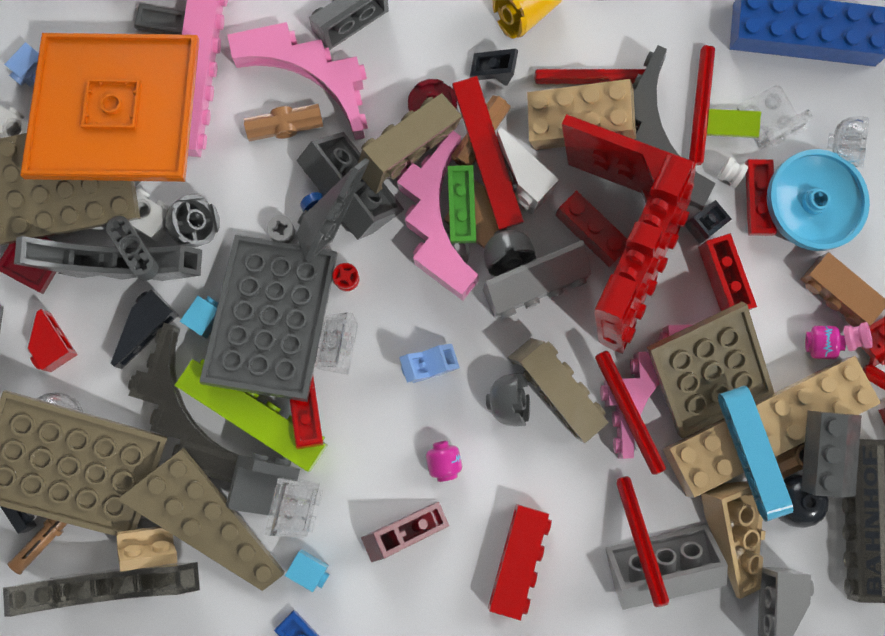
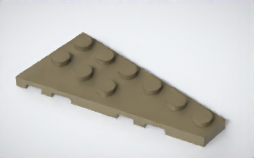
(194, 510)

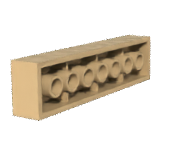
(710, 455)

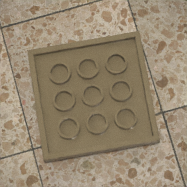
(706, 362)

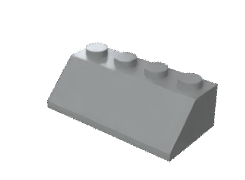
(538, 279)
(686, 559)

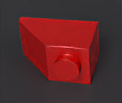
(49, 343)

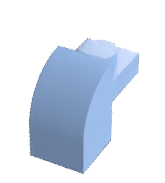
(429, 363)

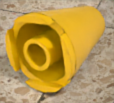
(521, 15)

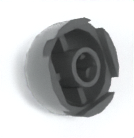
(192, 221)
(507, 251)
(509, 401)

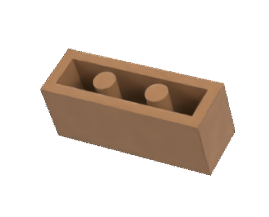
(843, 290)

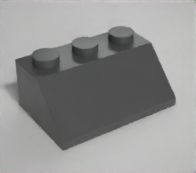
(345, 18)
(831, 454)

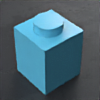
(201, 316)
(308, 571)

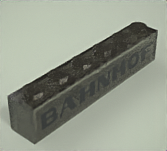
(866, 527)

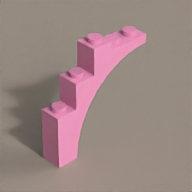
(279, 48)
(437, 254)
(640, 390)

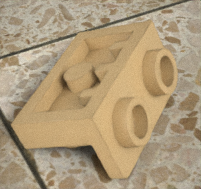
(145, 548)

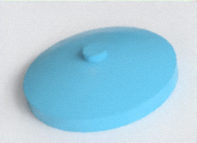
(818, 200)

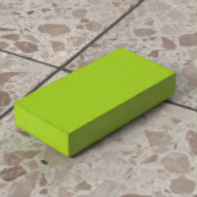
(734, 123)

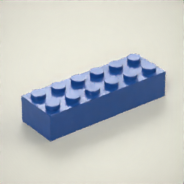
(810, 30)

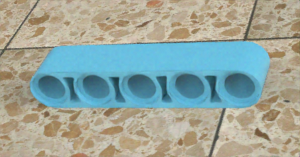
(755, 453)

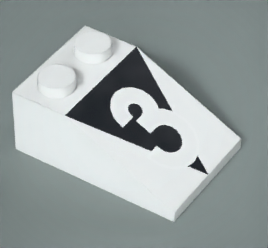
(529, 177)

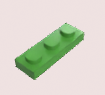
(461, 204)

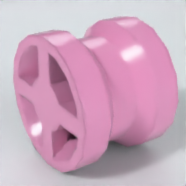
(858, 336)

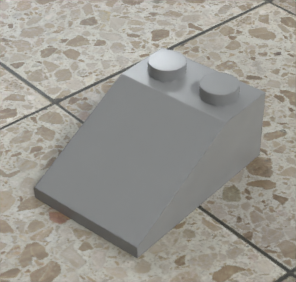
(783, 601)

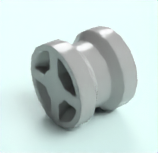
(283, 234)

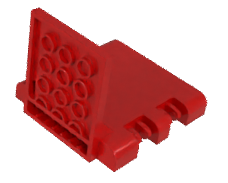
(667, 190)

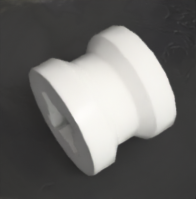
(732, 172)

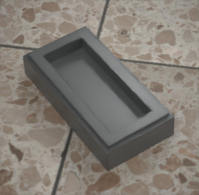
(159, 20)

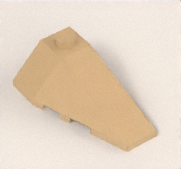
(738, 532)

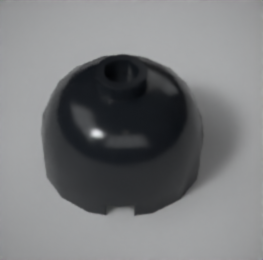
(807, 508)

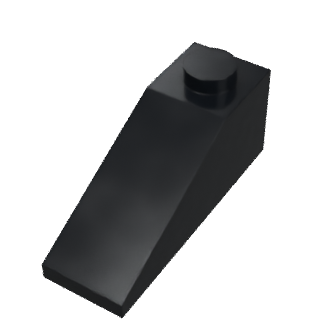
(141, 326)

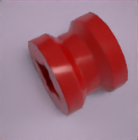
(344, 272)

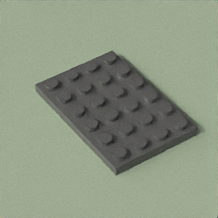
(269, 319)

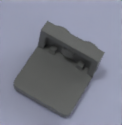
(256, 482)

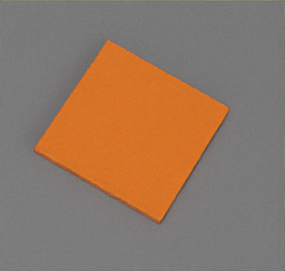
(111, 107)

